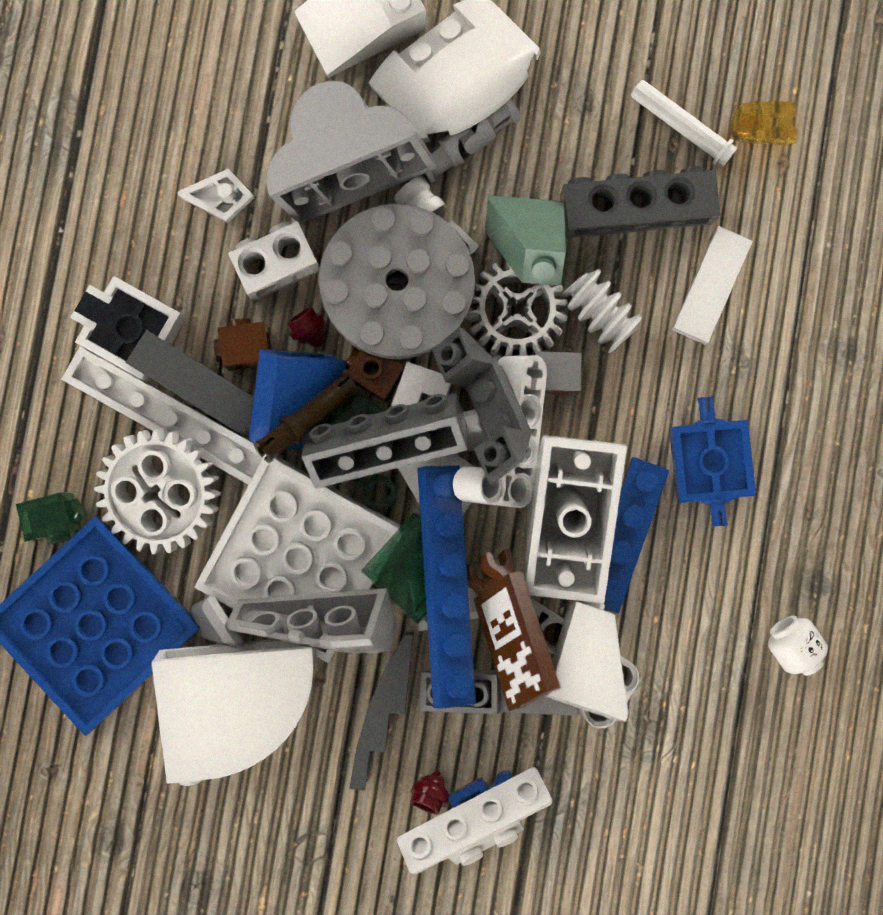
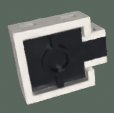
(119, 319)

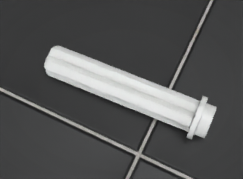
(684, 123)

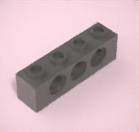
(695, 185)

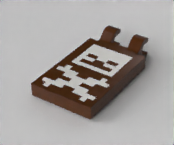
(512, 631)

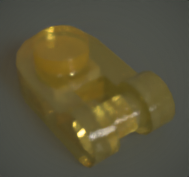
(752, 123)

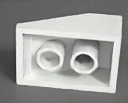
(357, 29)

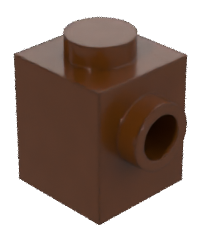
(241, 343)
(374, 374)

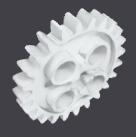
(135, 514)

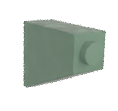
(529, 236)

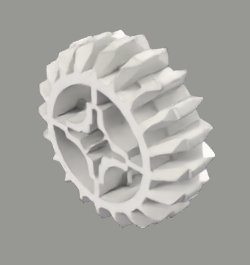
(526, 323)

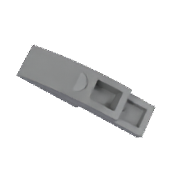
(491, 698)

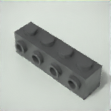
(385, 440)

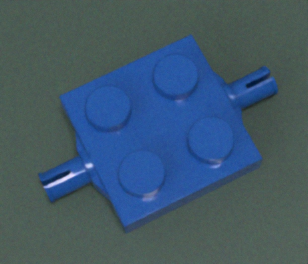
(712, 461)

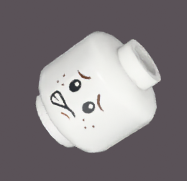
(797, 646)

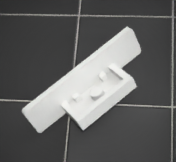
(476, 824)

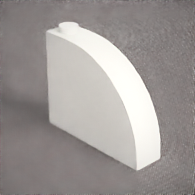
(228, 704)

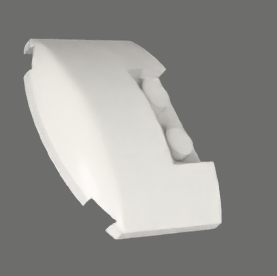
(457, 70)

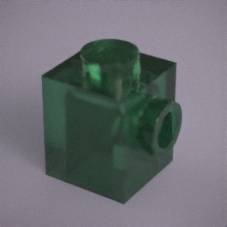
(50, 518)

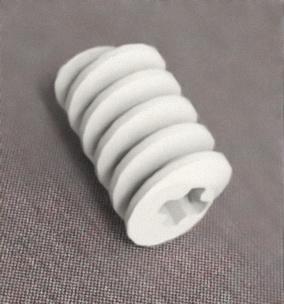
(601, 309)

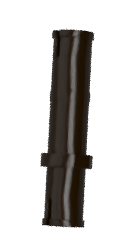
(295, 426)

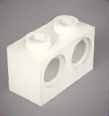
(278, 271)

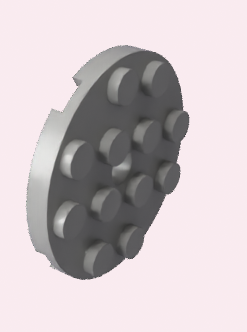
(389, 241)

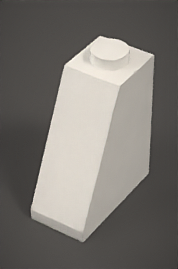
(590, 662)

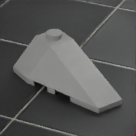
(333, 621)

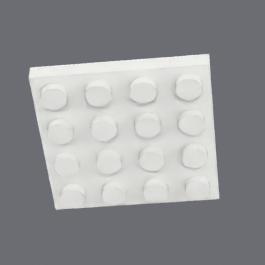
(293, 541)

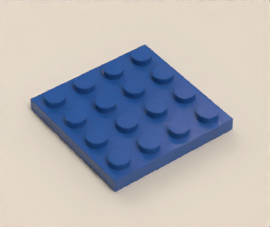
(92, 624)

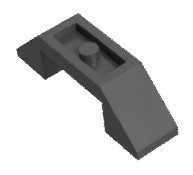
(508, 432)

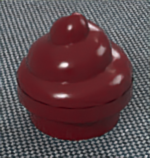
(307, 327)
(430, 793)

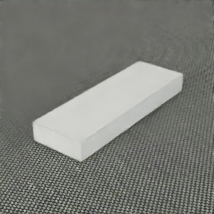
(712, 285)

